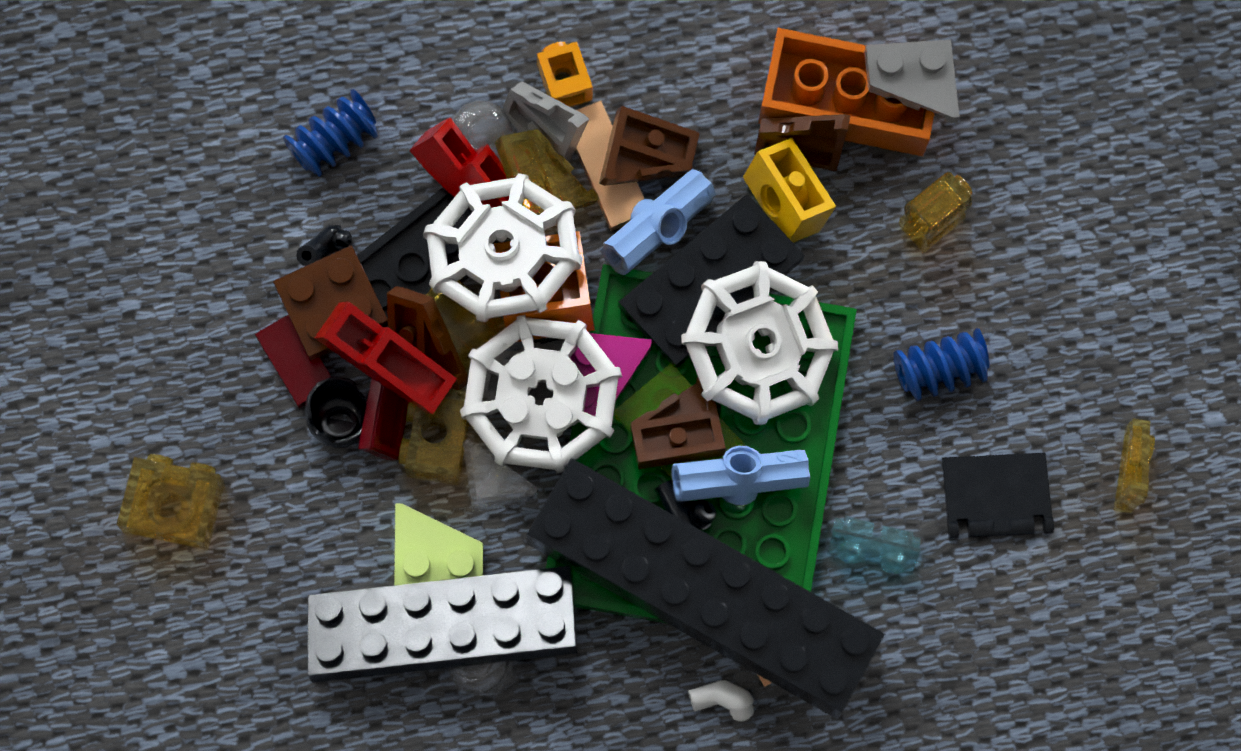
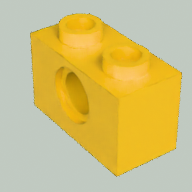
(789, 190)

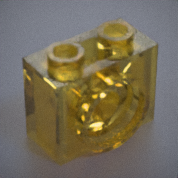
(157, 481)

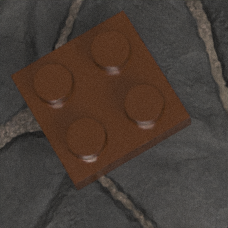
(316, 290)

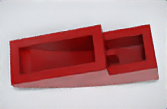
(453, 160)
(385, 357)

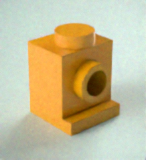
(565, 58)

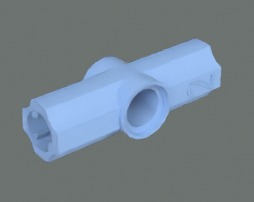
(658, 222)
(740, 475)

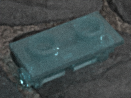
(893, 552)

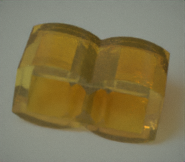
(936, 210)

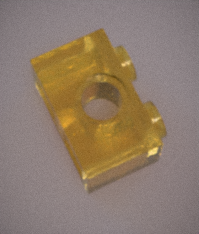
(439, 460)

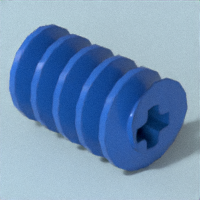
(332, 134)
(942, 363)

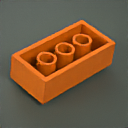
(830, 78)

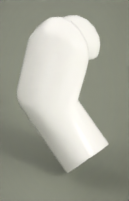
(725, 694)

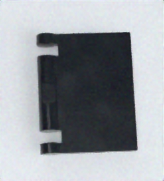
(997, 494)

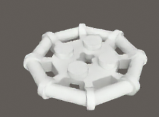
(509, 268)
(736, 347)
(556, 413)

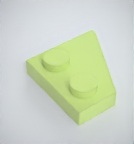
(432, 550)

